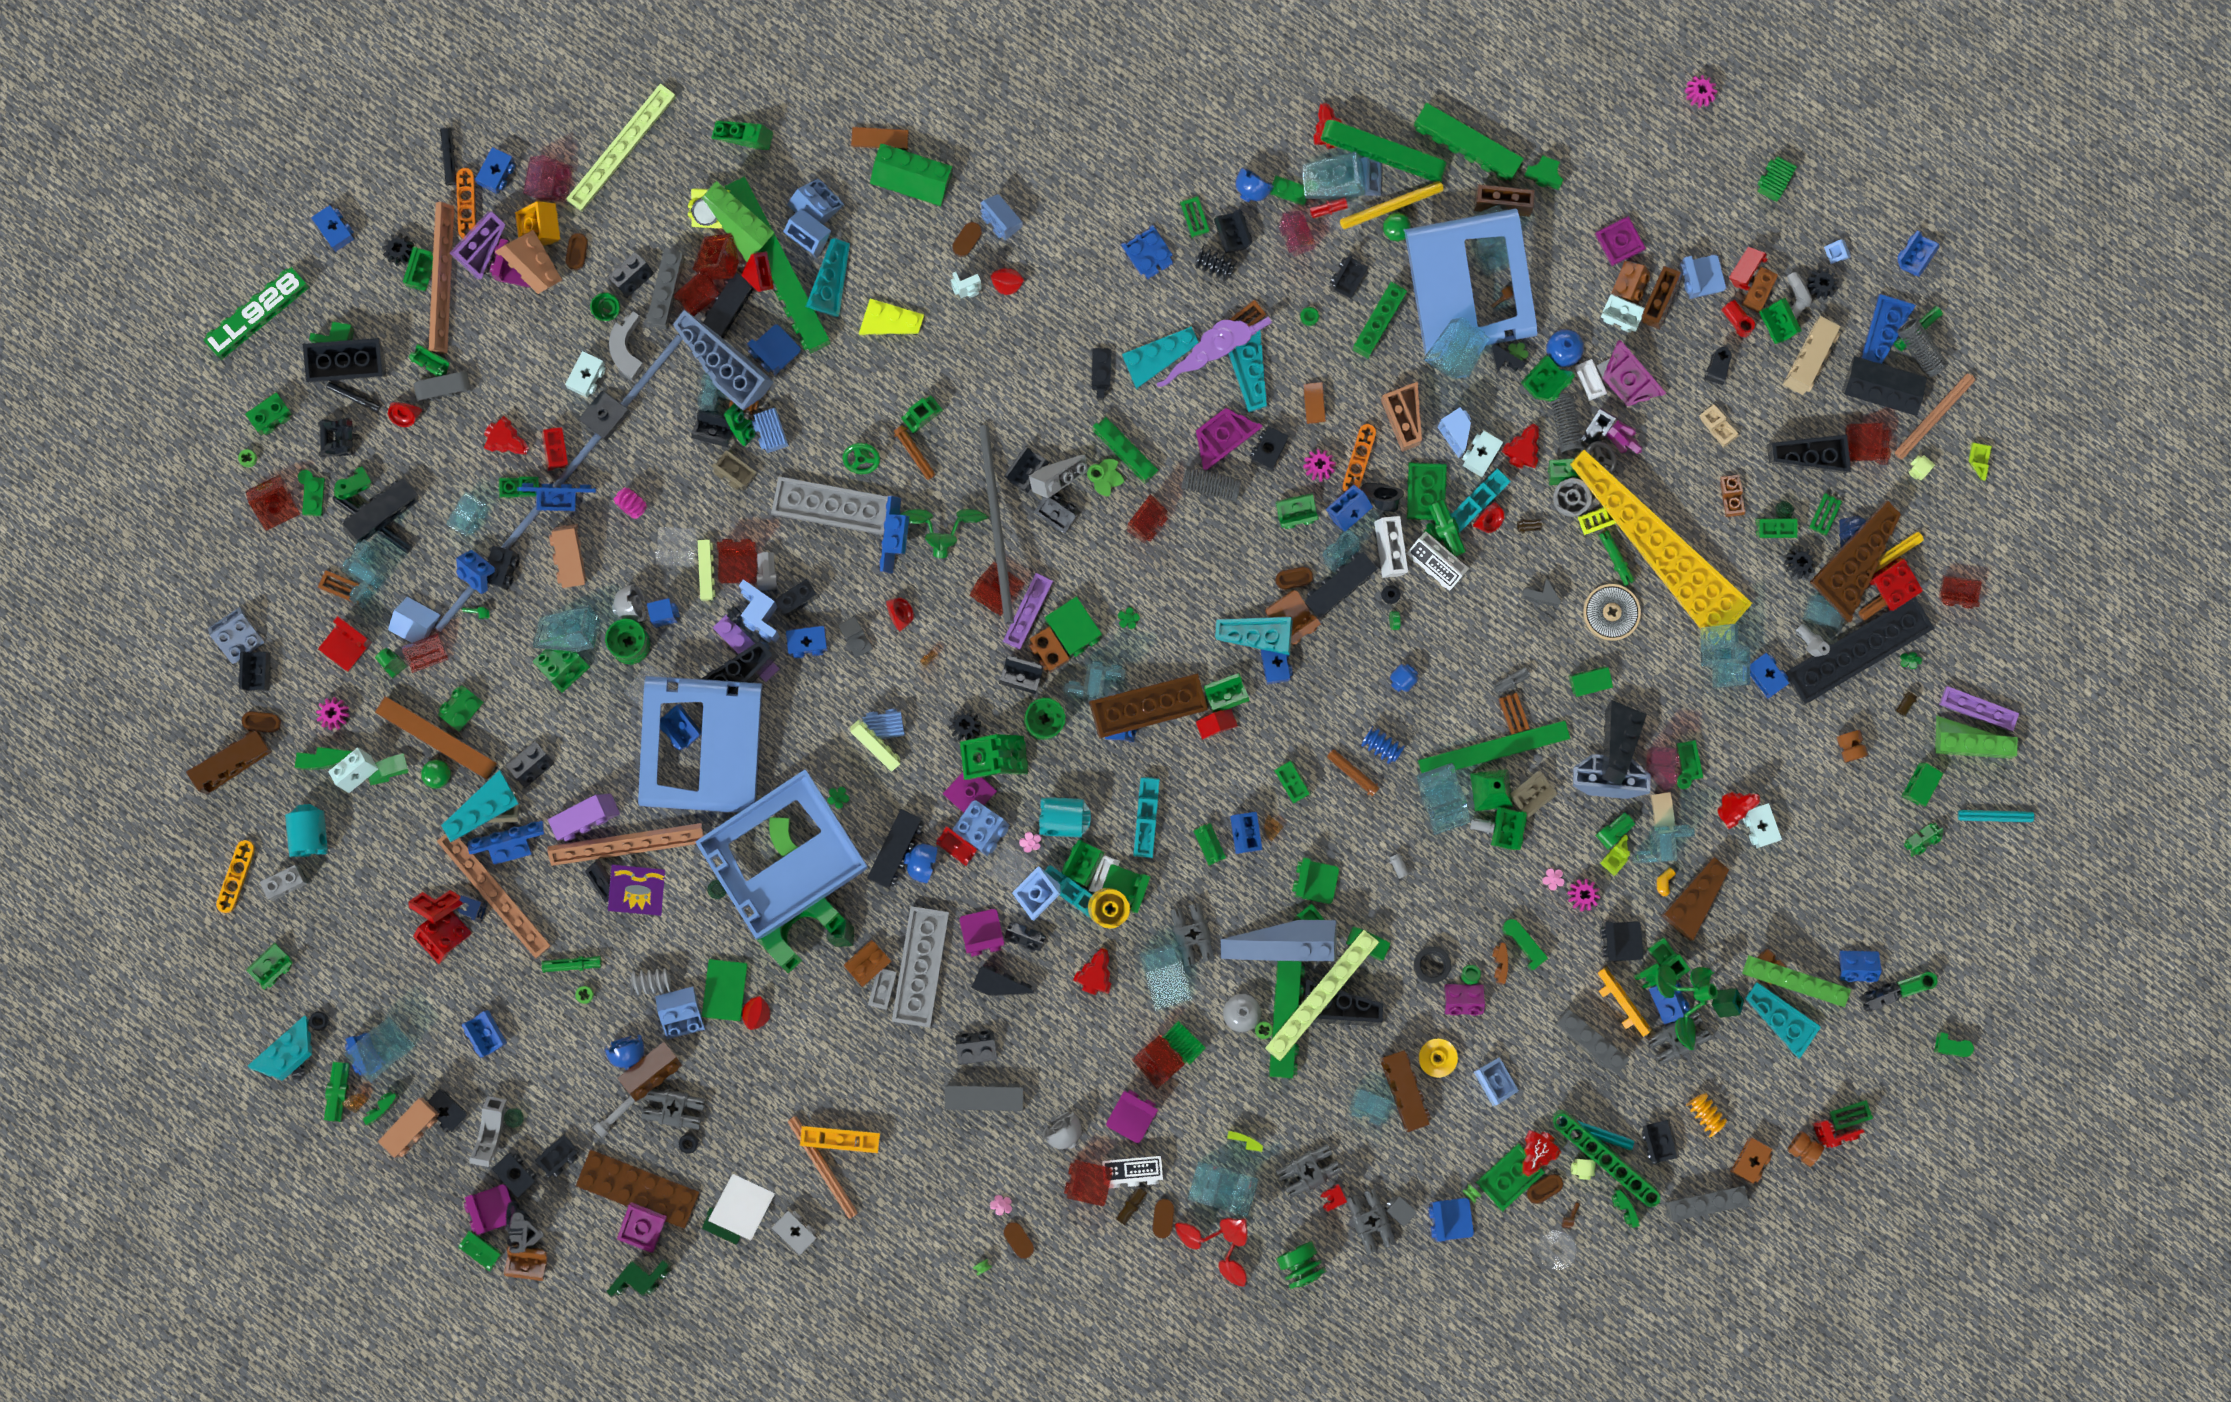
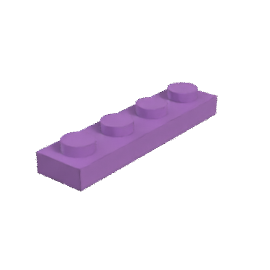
(1028, 611)
(739, 642)
(1979, 709)

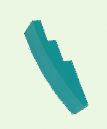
(1480, 498)
(1146, 817)
(1071, 891)

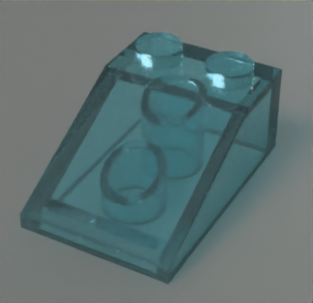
(1334, 178)
(568, 630)
(1165, 976)

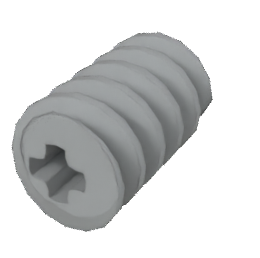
(650, 981)

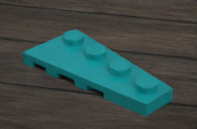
(829, 284)
(1156, 356)
(1249, 371)
(1259, 633)
(486, 804)
(1787, 1022)

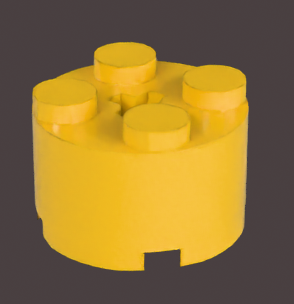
(1114, 917)

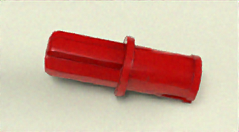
(1329, 207)

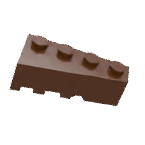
(228, 762)
(1695, 900)
(1405, 1091)

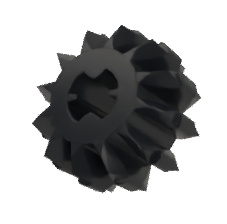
(391, 249)
(1825, 290)
(1800, 570)
(970, 720)

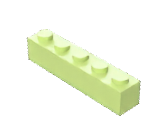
(706, 570)
(875, 745)

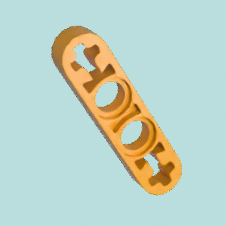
(233, 876)

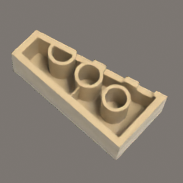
(1812, 355)

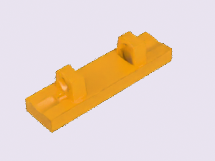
(1635, 1017)
(839, 1139)

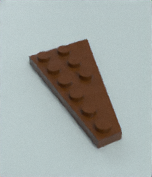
(1853, 566)

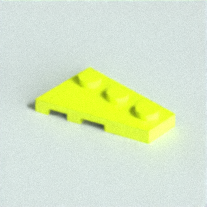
(889, 319)

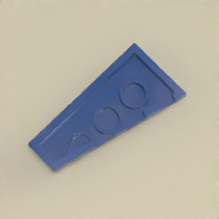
(1885, 322)

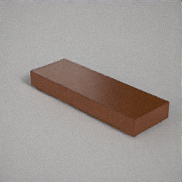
(874, 137)

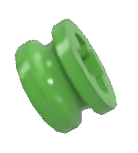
(246, 452)
(579, 997)
(1262, 1036)
(1471, 1193)
(982, 1267)

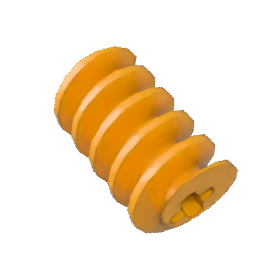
(1707, 1113)

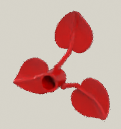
(1233, 1231)

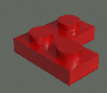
(433, 908)

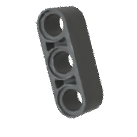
(441, 386)

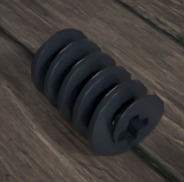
(1215, 264)

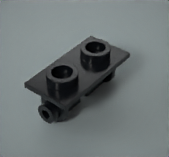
(1016, 934)
(1889, 993)

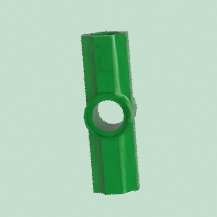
(1447, 527)
(336, 1091)

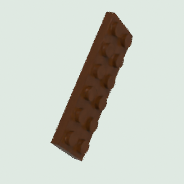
(1148, 706)
(631, 1184)

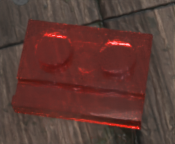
(424, 653)

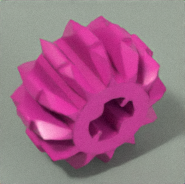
(1697, 84)
(1326, 468)
(630, 503)
(335, 719)
(1581, 888)

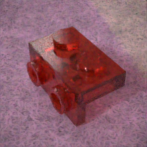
(697, 293)
(1960, 591)

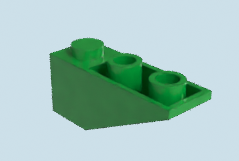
(743, 134)

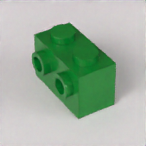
(269, 414)

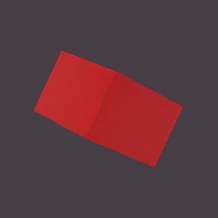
(758, 272)
(1216, 723)

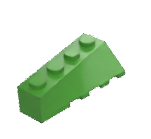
(747, 229)
(1964, 740)

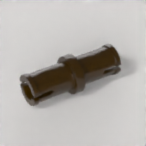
(1131, 1205)

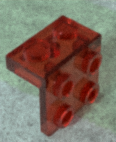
(1869, 442)
(737, 561)
(1088, 1183)

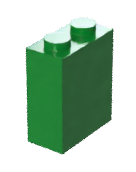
(1073, 627)

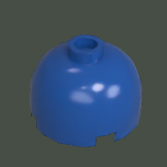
(1252, 186)
(1565, 348)
(920, 862)
(625, 1052)

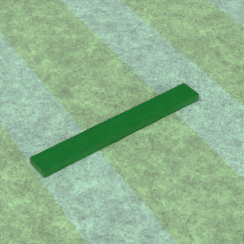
(1498, 747)

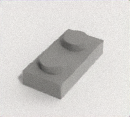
(882, 989)

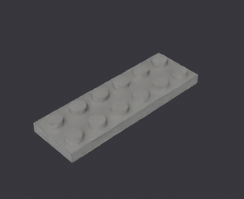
(830, 505)
(920, 967)

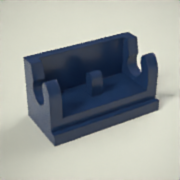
(474, 910)

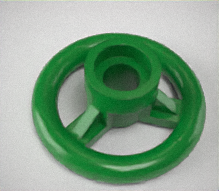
(862, 456)

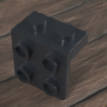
(1621, 941)

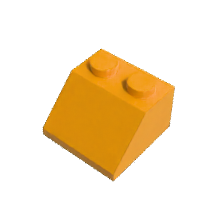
(541, 218)

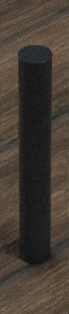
(352, 396)

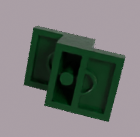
(640, 1278)

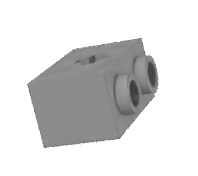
(283, 882)
(784, 1230)

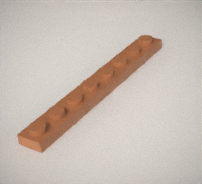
(441, 278)
(625, 844)
(495, 896)

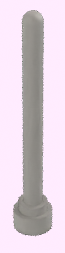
(603, 1127)

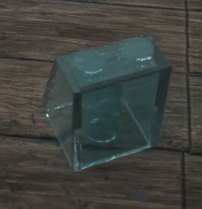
(1457, 349)

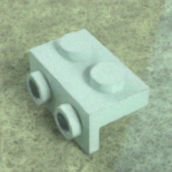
(966, 287)
(1622, 313)

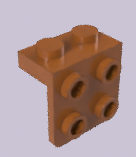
(1294, 607)

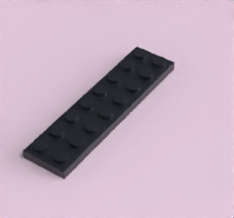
(1859, 650)

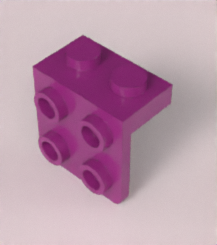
(503, 272)
(981, 932)
(1132, 1116)
(488, 1209)

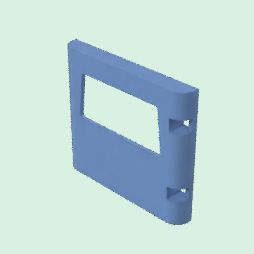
(1444, 281)
(727, 744)
(797, 878)

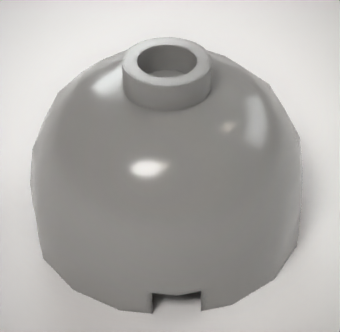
(1572, 497)
(627, 602)
(1242, 1013)
(1064, 1132)

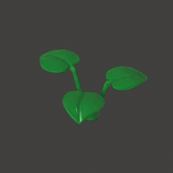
(938, 541)
(1702, 990)

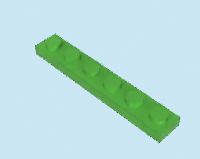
(1796, 981)

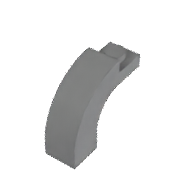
(618, 341)
(490, 1131)

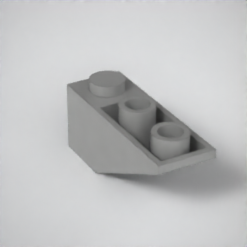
(1056, 476)

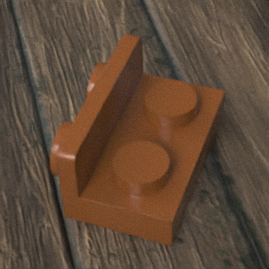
(867, 963)

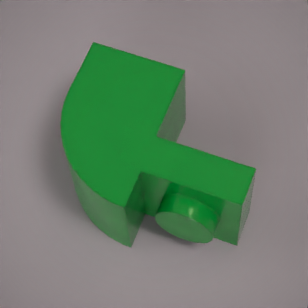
(338, 332)
(1666, 956)

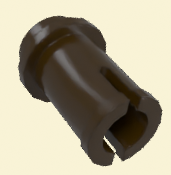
(1529, 525)
(1906, 703)

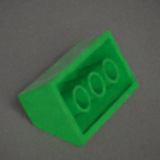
(911, 174)

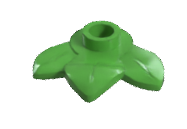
(1108, 476)

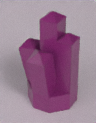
(1622, 437)

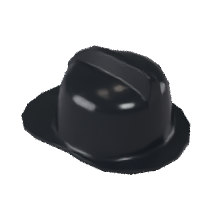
(1384, 496)

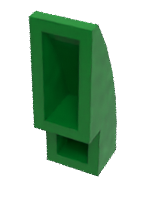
(323, 759)

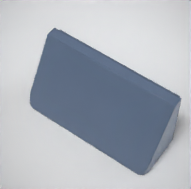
(1372, 176)

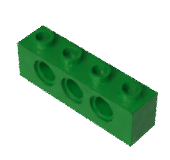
(1379, 320)

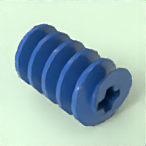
(1382, 746)

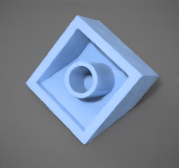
(1456, 429)

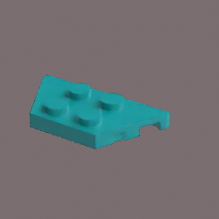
(286, 1052)

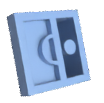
(758, 612)

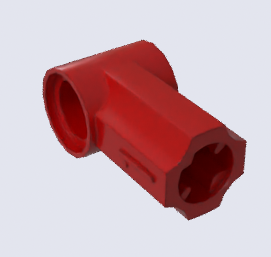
(1737, 317)

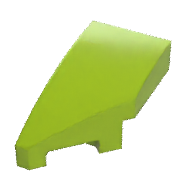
(1979, 459)
(1617, 856)
(1251, 1144)

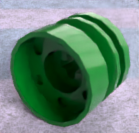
(626, 631)
(1054, 713)
(1301, 1265)

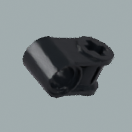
(1718, 368)

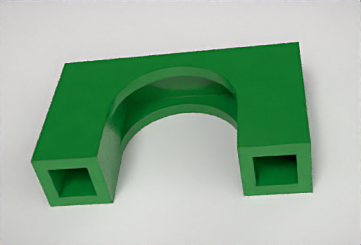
(777, 941)

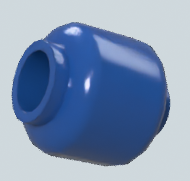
(1404, 678)

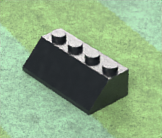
(344, 360)
(1885, 385)

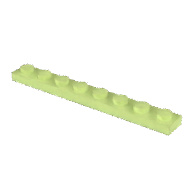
(621, 147)
(1321, 995)

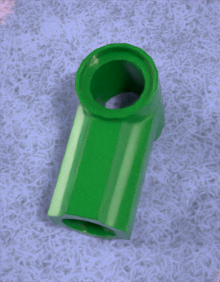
(1611, 833)
(1915, 984)

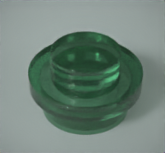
(1784, 509)
(716, 890)
(513, 1117)

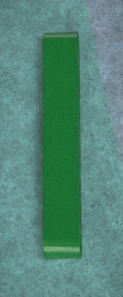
(1383, 151)
(1611, 1166)

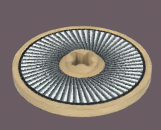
(1606, 625)

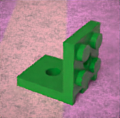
(995, 754)

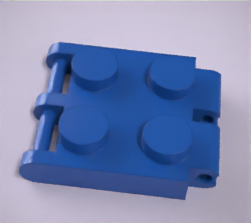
(1148, 252)

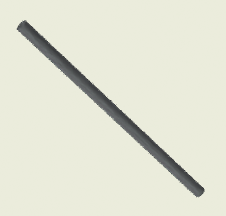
(996, 525)

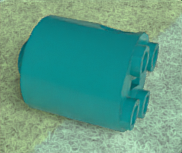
(1064, 817)
(306, 831)

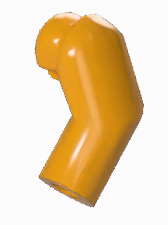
(1663, 882)

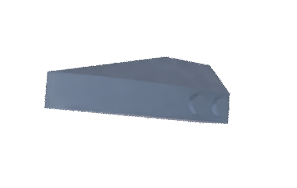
(724, 364)
(1285, 942)

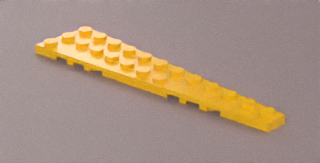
(1687, 575)

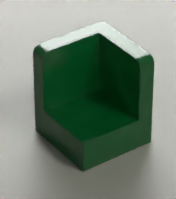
(842, 935)
(1728, 1003)

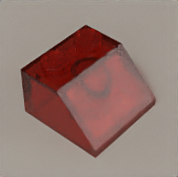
(717, 257)
(272, 502)
(1147, 520)
(988, 589)
(1158, 1061)

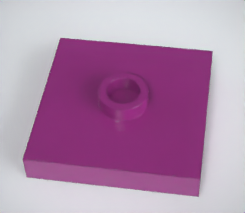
(1620, 241)
(963, 792)
(641, 1227)

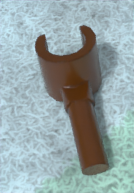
(1507, 294)
(1569, 1222)

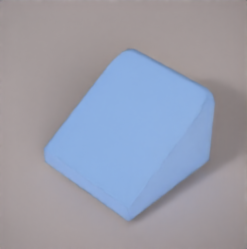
(1837, 251)

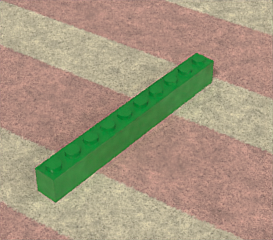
(784, 277)

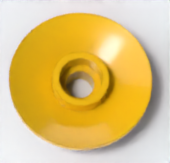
(1448, 1058)

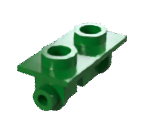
(433, 362)
(1931, 835)
(1209, 844)

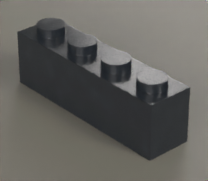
(728, 305)
(380, 511)
(895, 848)

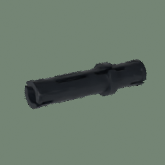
(448, 156)

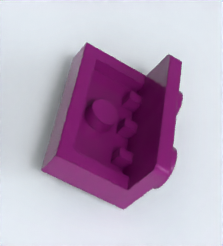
(1464, 999)

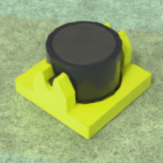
(700, 212)

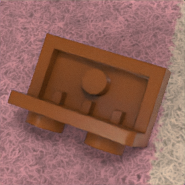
(1631, 282)
(526, 1264)

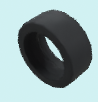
(1432, 950)

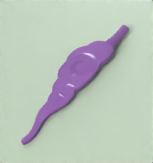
(1216, 344)

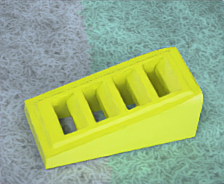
(1595, 528)

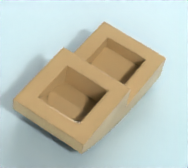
(1718, 426)
(1663, 810)

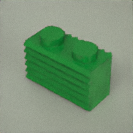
(1776, 179)
(1184, 1043)

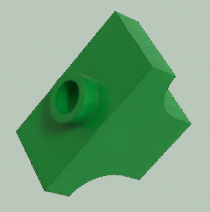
(1545, 173)
(921, 413)

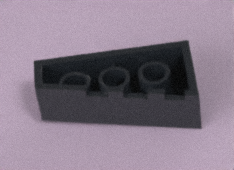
(1818, 453)
(1342, 583)
(745, 666)
(1622, 734)
(1348, 1009)

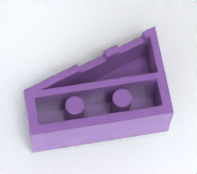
(477, 246)
(583, 816)

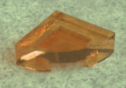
(927, 659)
(1272, 828)
(355, 1102)

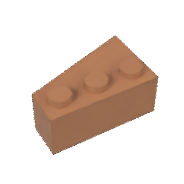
(531, 261)
(1404, 415)
(568, 556)
(409, 1128)

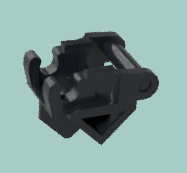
(343, 438)
(521, 1228)

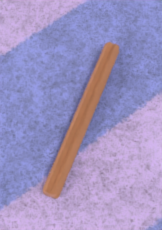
(1934, 416)
(825, 1171)

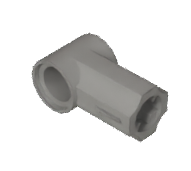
(766, 572)

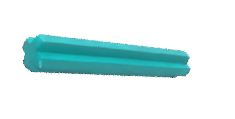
(1997, 816)
(1604, 1135)

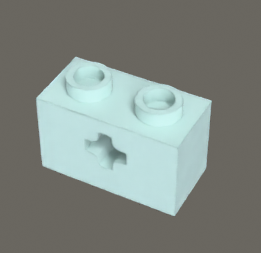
(585, 364)
(1490, 446)
(353, 770)
(1767, 835)

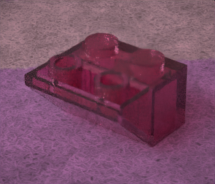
(548, 179)
(1297, 233)
(1661, 766)

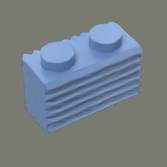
(770, 430)
(885, 725)

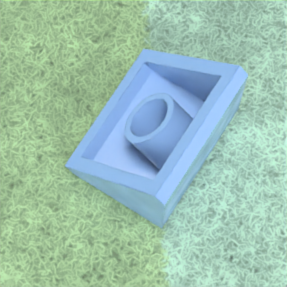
(412, 620)
(1037, 892)
(1496, 1081)

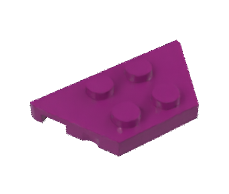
(1629, 377)
(1223, 435)

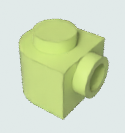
(1921, 467)
(1583, 1168)

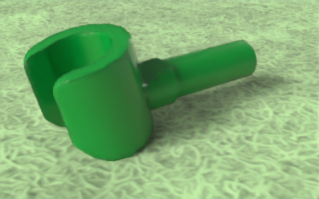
(482, 612)

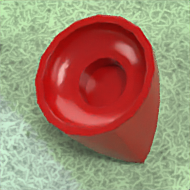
(1007, 281)
(403, 413)
(1490, 518)
(900, 612)
(755, 1013)

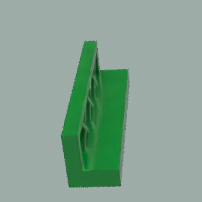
(1125, 450)

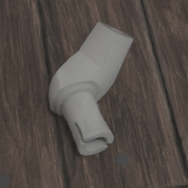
(1801, 292)
(1815, 643)

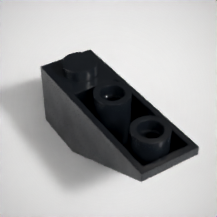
(993, 984)

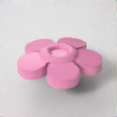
(1030, 842)
(1553, 878)
(1001, 1205)

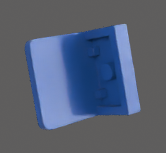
(774, 349)
(1451, 1219)

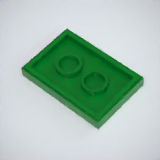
(1425, 487)
(724, 990)
(1505, 1179)

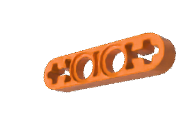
(465, 204)
(1357, 459)

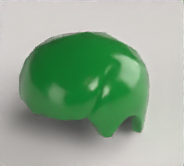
(1394, 226)
(606, 301)
(435, 774)

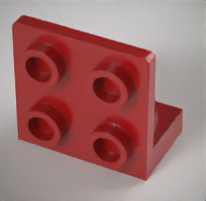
(1896, 583)
(344, 645)
(441, 936)
(1825, 1131)

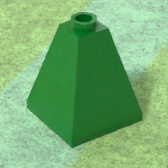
(1484, 793)

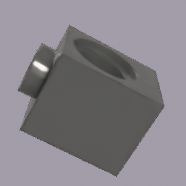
(1400, 1210)

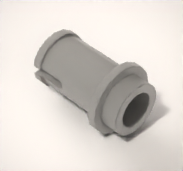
(1482, 825)
(1399, 865)

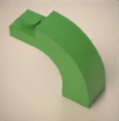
(780, 835)

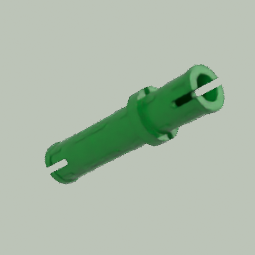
(1925, 321)
(1616, 557)
(580, 963)

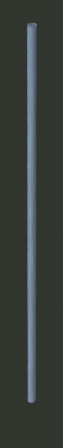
(565, 475)

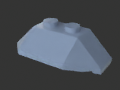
(1588, 779)

